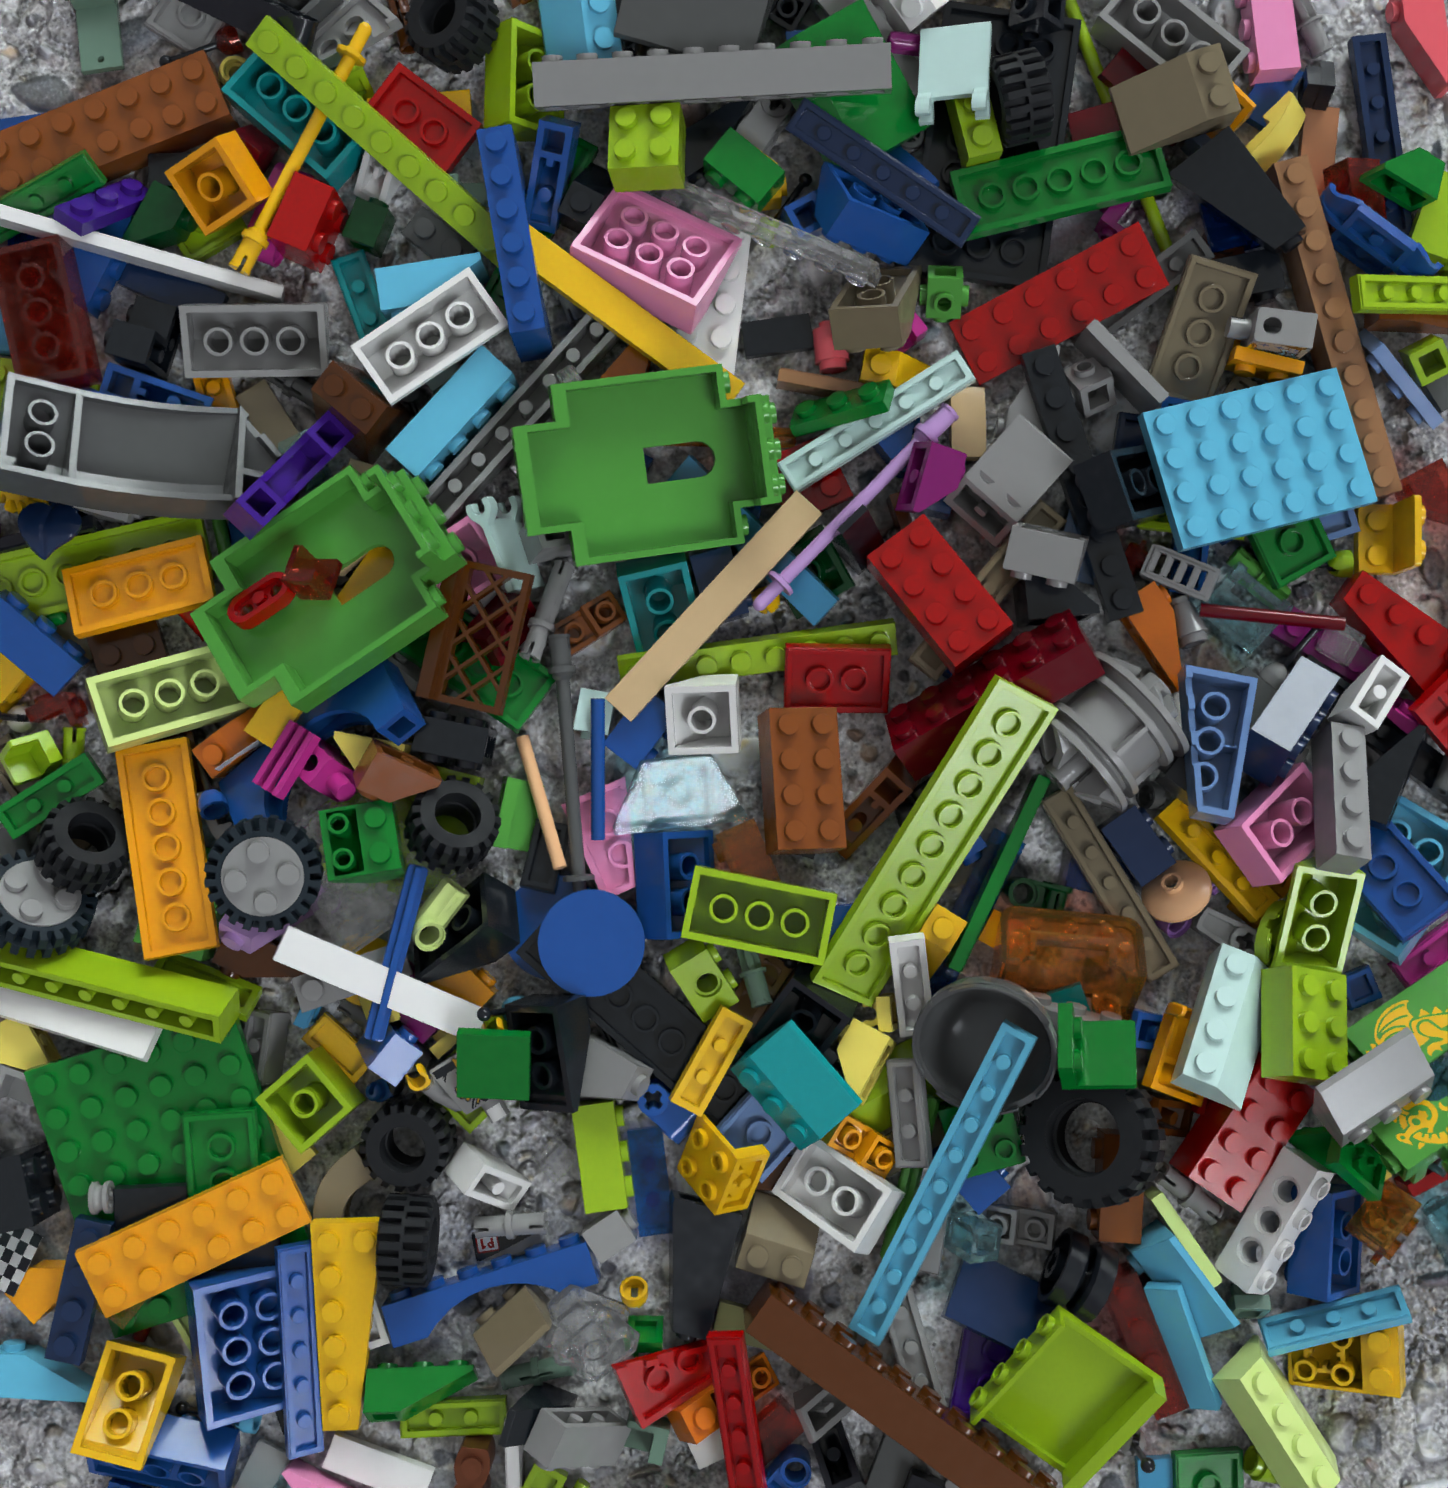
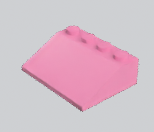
(657, 255)

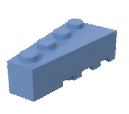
(1216, 722)

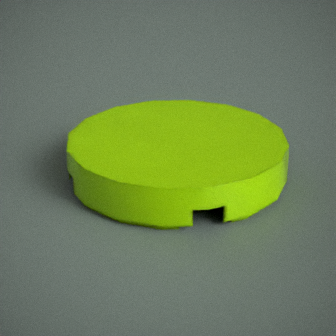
(1268, 932)

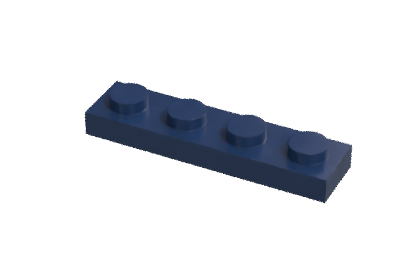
(76, 1301)

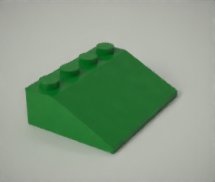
(879, 118)

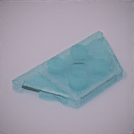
(677, 795)

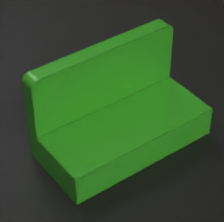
(516, 815)

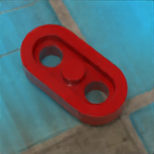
(260, 601)

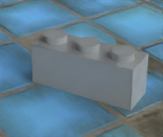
(577, 1438)

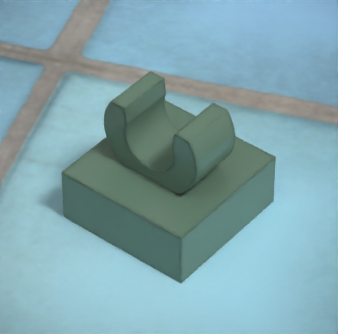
(1248, 1305)

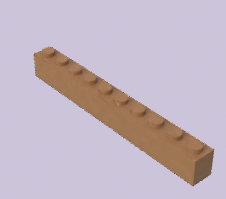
(1336, 343)

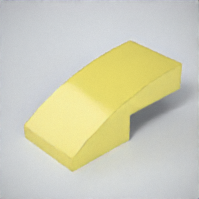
(1282, 127)

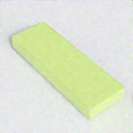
(1178, 1228)

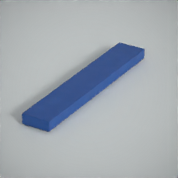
(298, 1350)

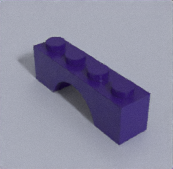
(288, 475)

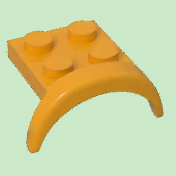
(1166, 1052)

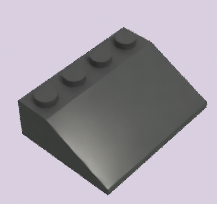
(693, 23)

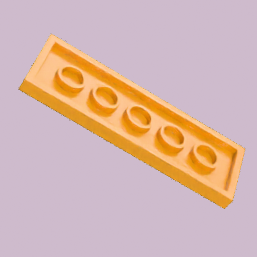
(166, 848)
(193, 1236)

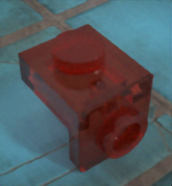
(49, 707)

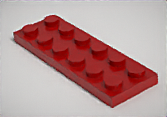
(1059, 303)

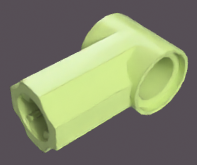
(437, 914)

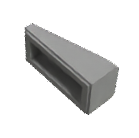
(1151, 561)

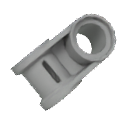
(764, 125)

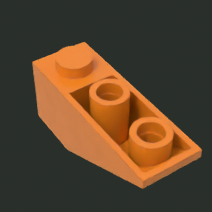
(699, 1416)

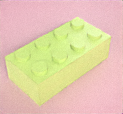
(161, 699)

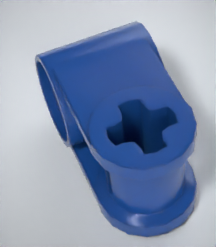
(668, 1116)
(781, 1477)

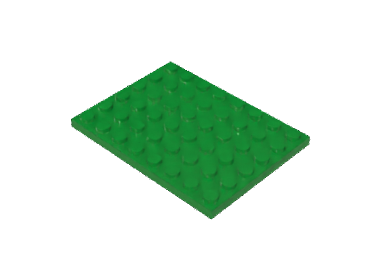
(124, 1124)

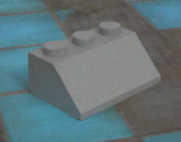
(1373, 1088)

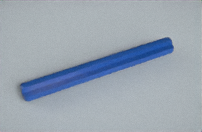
(397, 947)

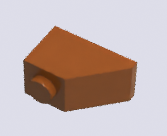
(393, 774)

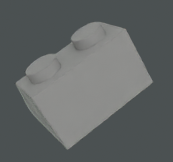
(1045, 554)

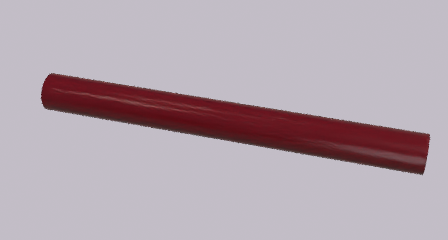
(1272, 616)

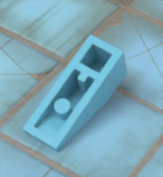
(31, 1376)

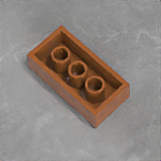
(801, 781)

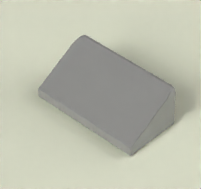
(267, 1039)

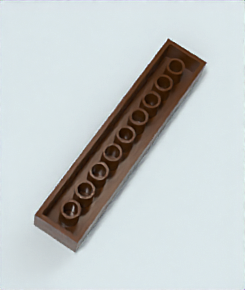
(884, 1393)

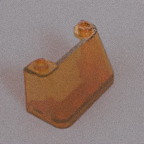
(1061, 947)

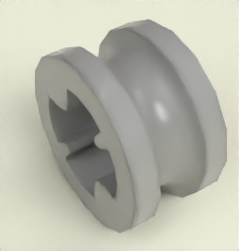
(101, 1197)

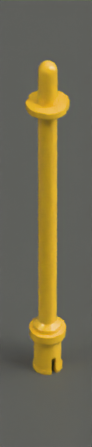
(255, 237)

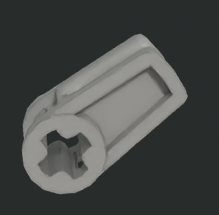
(1223, 929)

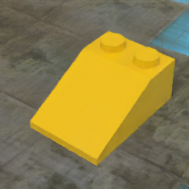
(127, 1403)

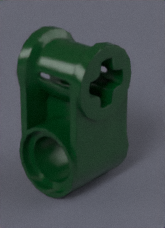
(1039, 894)

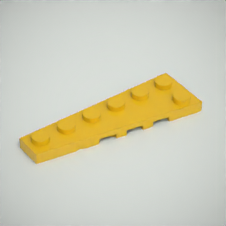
(344, 1313)

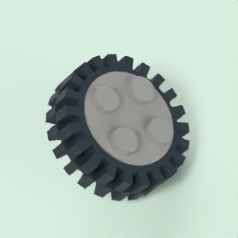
(264, 873)
(37, 912)

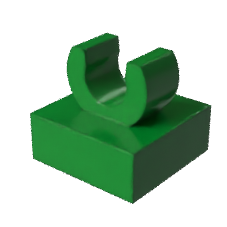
(650, 1332)

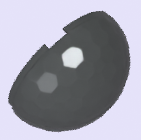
(960, 1027)

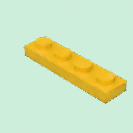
(1205, 849)

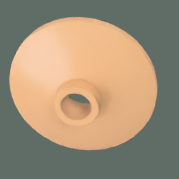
(1184, 899)

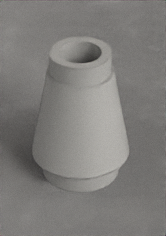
(1189, 626)

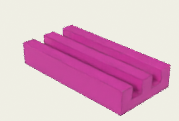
(283, 757)

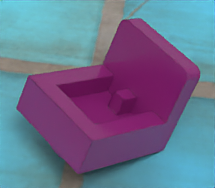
(1108, 223)

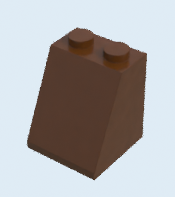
(360, 408)

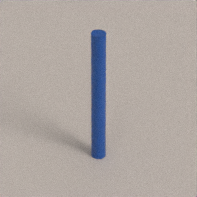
(597, 768)

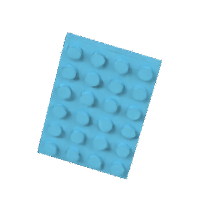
(1257, 459)

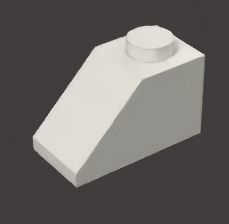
(1370, 695)
(486, 1177)

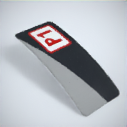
(492, 1247)

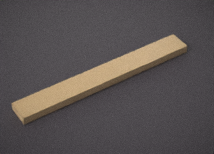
(713, 606)

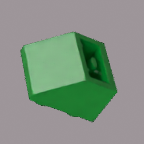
(362, 843)

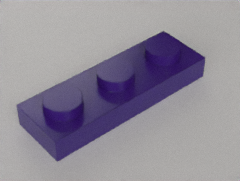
(101, 206)

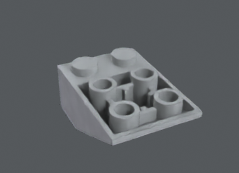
(1008, 480)

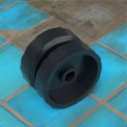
(1078, 1275)

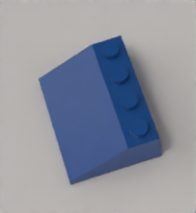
(234, 1344)

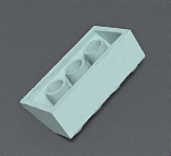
(1223, 1029)

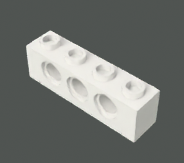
(1256, 1226)

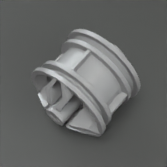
(1112, 735)

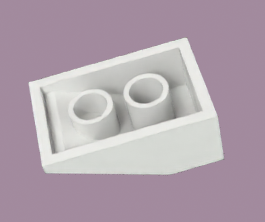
(839, 1195)

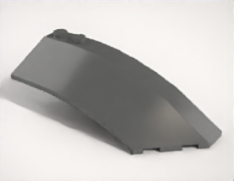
(127, 451)

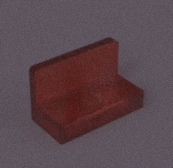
(777, 1427)

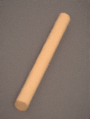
(541, 802)

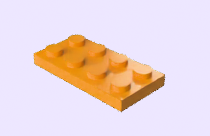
(138, 586)

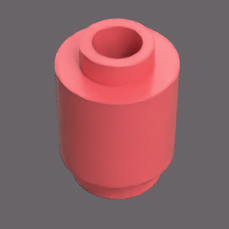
(828, 359)

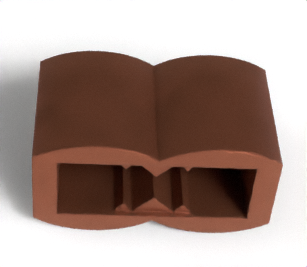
(474, 1462)

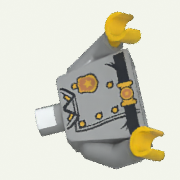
(443, 1087)

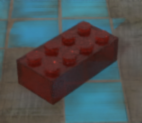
(47, 313)

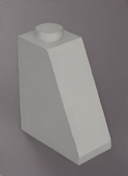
(613, 1073)

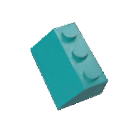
(795, 1085)

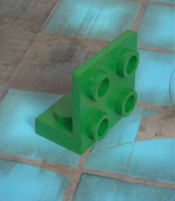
(1095, 1052)
(1000, 1147)
(1354, 1163)

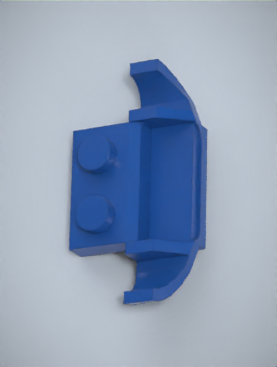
(1371, 239)

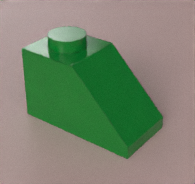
(1408, 179)

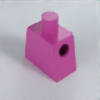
(332, 774)

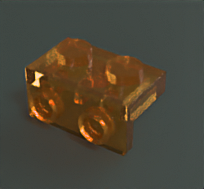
(1382, 1221)

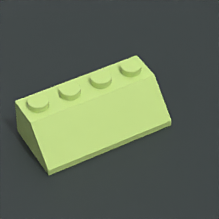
(1276, 1419)

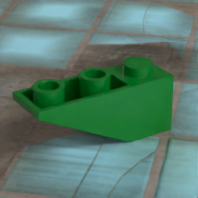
(403, 1392)

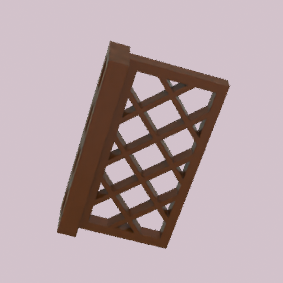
(445, 636)

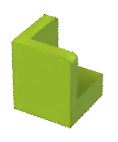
(30, 757)

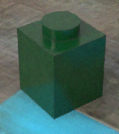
(369, 226)

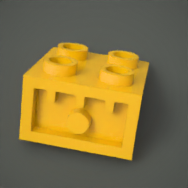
(1390, 537)
(718, 1171)

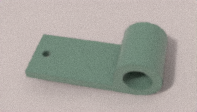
(99, 36)

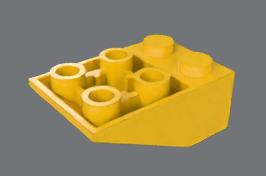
(1357, 1364)

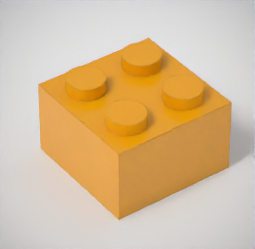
(219, 182)

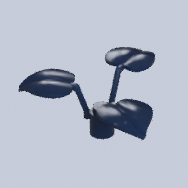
(48, 526)

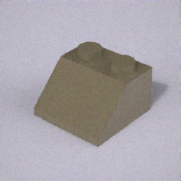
(777, 1241)
(512, 1326)

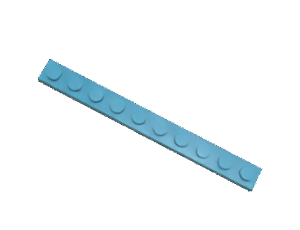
(943, 1181)

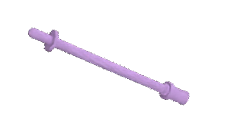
(928, 431)

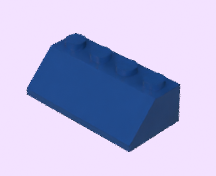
(183, 1457)

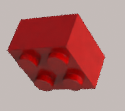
(308, 222)

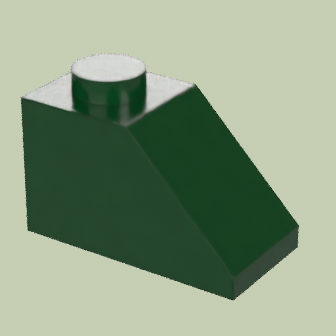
(160, 219)

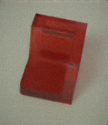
(309, 576)

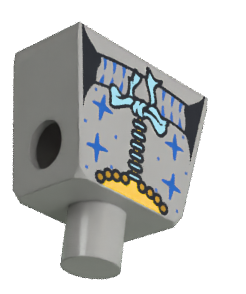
(1275, 331)

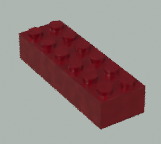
(1044, 661)

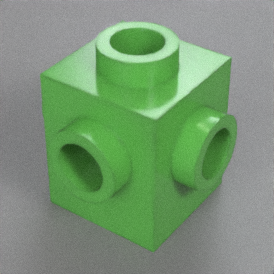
(944, 293)

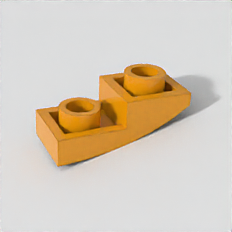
(863, 1145)

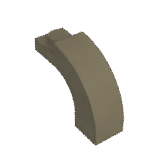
(340, 1184)

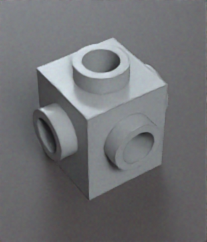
(1091, 386)

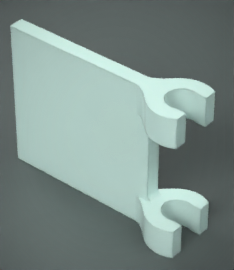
(954, 66)
(505, 538)

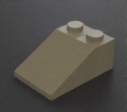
(1176, 100)
(879, 316)

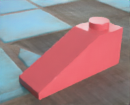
(1423, 37)

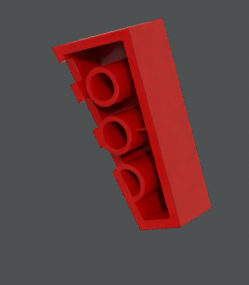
(1394, 629)

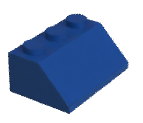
(865, 218)
(665, 877)
(1325, 1254)

